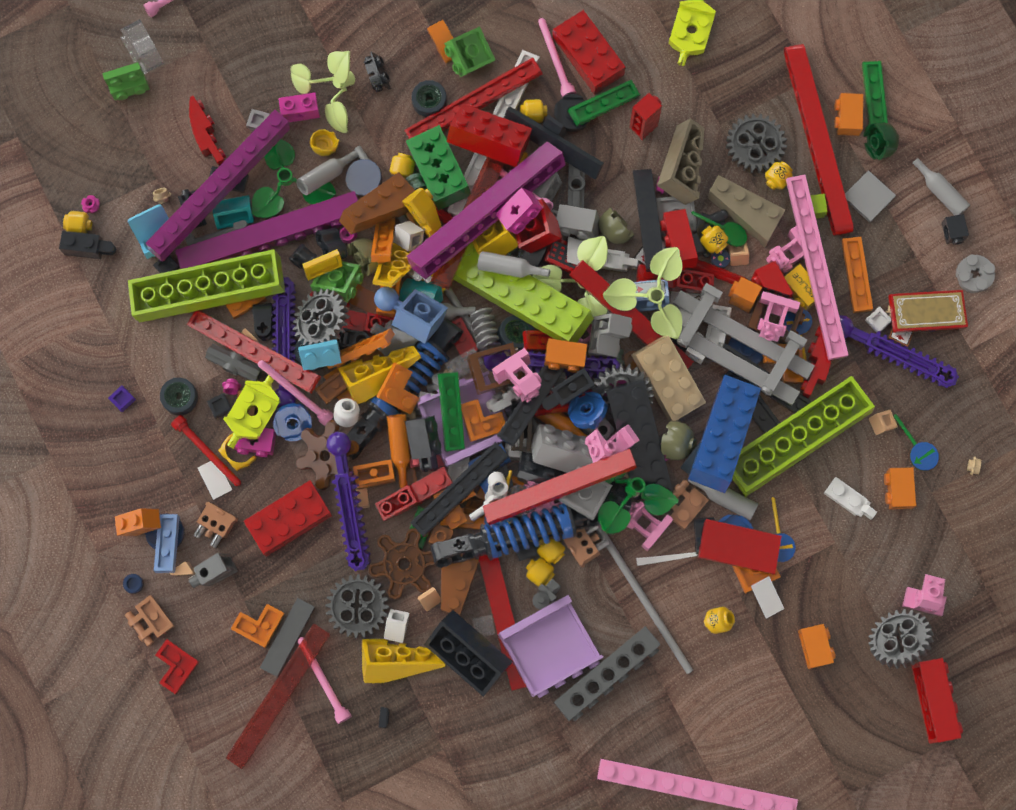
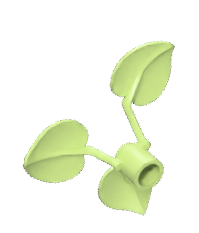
(339, 65)
(594, 253)
(623, 293)

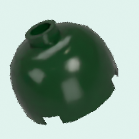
(881, 140)

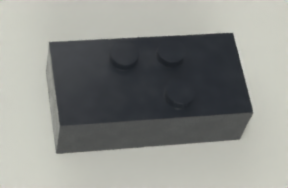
(468, 653)

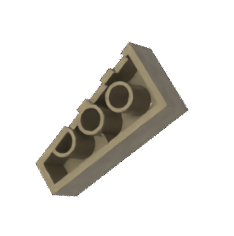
(682, 163)
(747, 209)

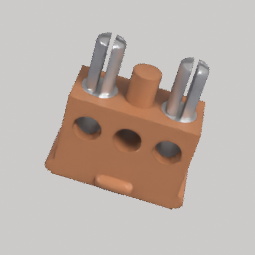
(221, 517)
(581, 552)

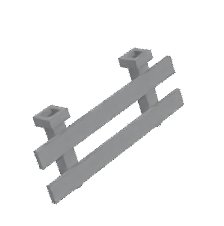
(783, 357)

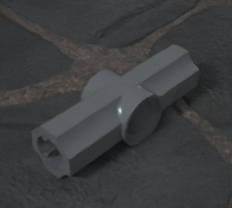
(575, 196)
(233, 363)

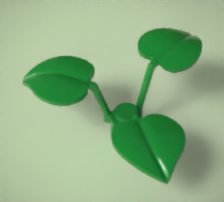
(267, 202)
(657, 502)

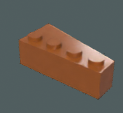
(378, 205)

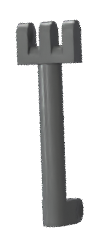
(190, 239)

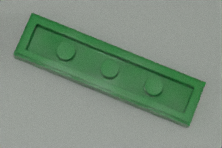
(874, 92)
(604, 102)
(451, 411)

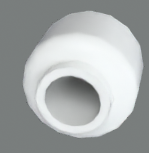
(346, 412)

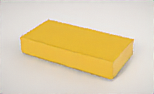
(322, 265)

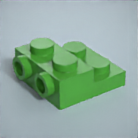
(469, 52)
(126, 81)
(341, 280)

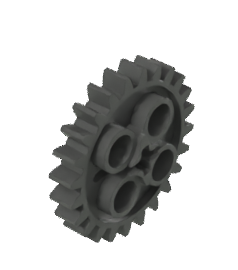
(742, 151)
(321, 317)
(617, 374)
(339, 606)
(888, 637)

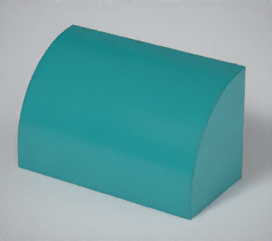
(233, 211)
(428, 289)

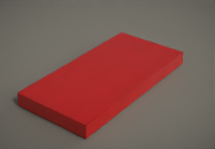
(739, 546)

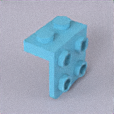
(146, 224)
(320, 355)

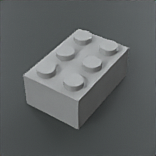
(559, 449)

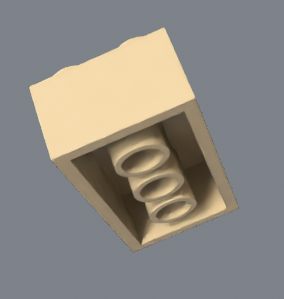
(670, 378)

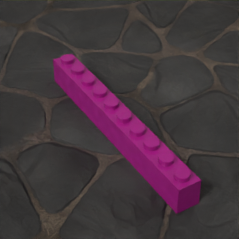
(218, 185)
(482, 212)
(267, 233)

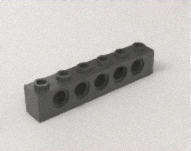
(643, 638)

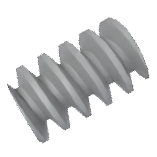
(483, 329)

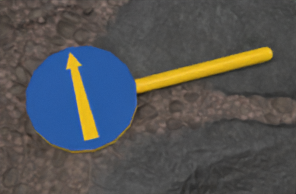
(802, 329)
(787, 544)

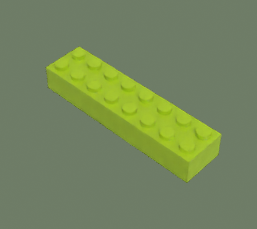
(206, 286)
(526, 299)
(801, 435)

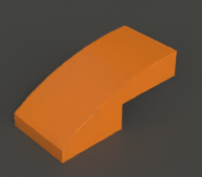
(440, 34)

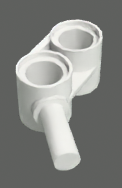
(494, 492)

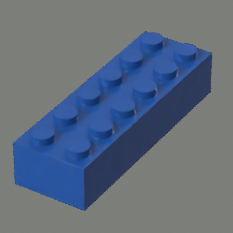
(724, 434)

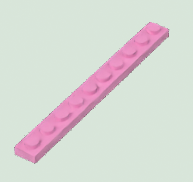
(817, 267)
(692, 787)

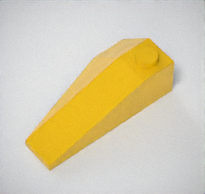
(423, 210)
(496, 240)
(391, 272)
(367, 377)
(390, 662)

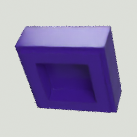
(121, 398)

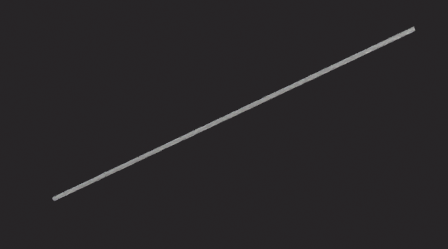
(611, 548)

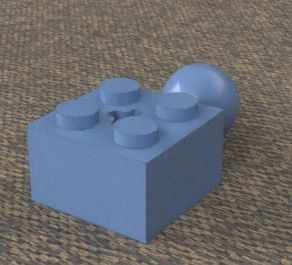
(416, 316)

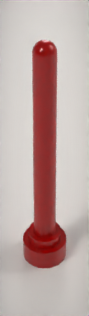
(180, 424)

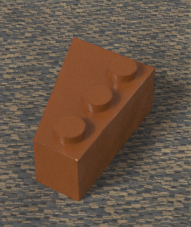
(456, 585)

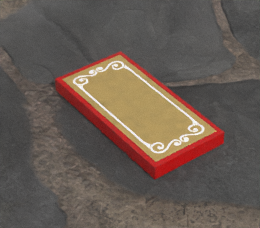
(928, 311)

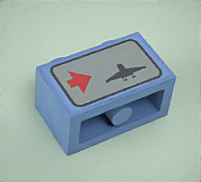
(643, 303)

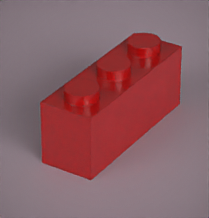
(645, 115)
(679, 235)

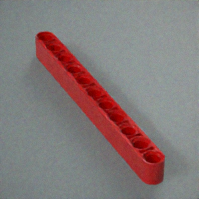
(818, 139)

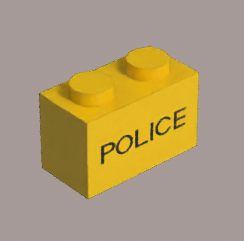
(800, 285)

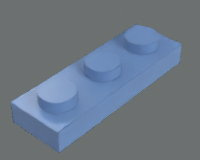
(166, 544)

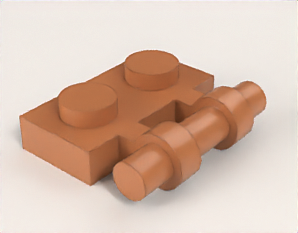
(690, 507)
(153, 616)

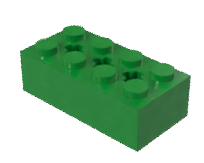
(438, 167)

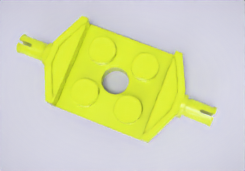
(695, 14)
(253, 394)

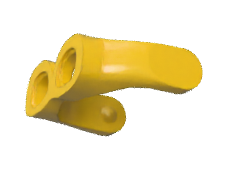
(236, 465)

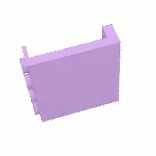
(431, 406)
(550, 647)

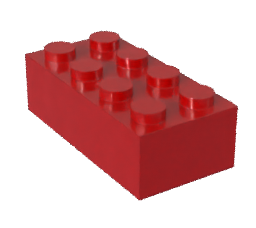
(588, 52)
(489, 135)
(287, 518)
(936, 700)

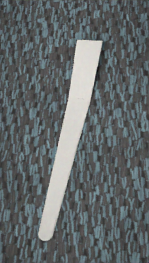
(649, 560)

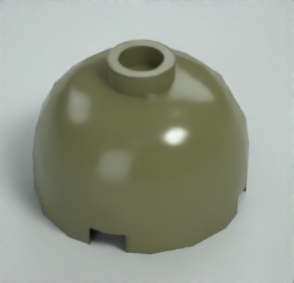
(614, 227)
(361, 253)
(678, 441)

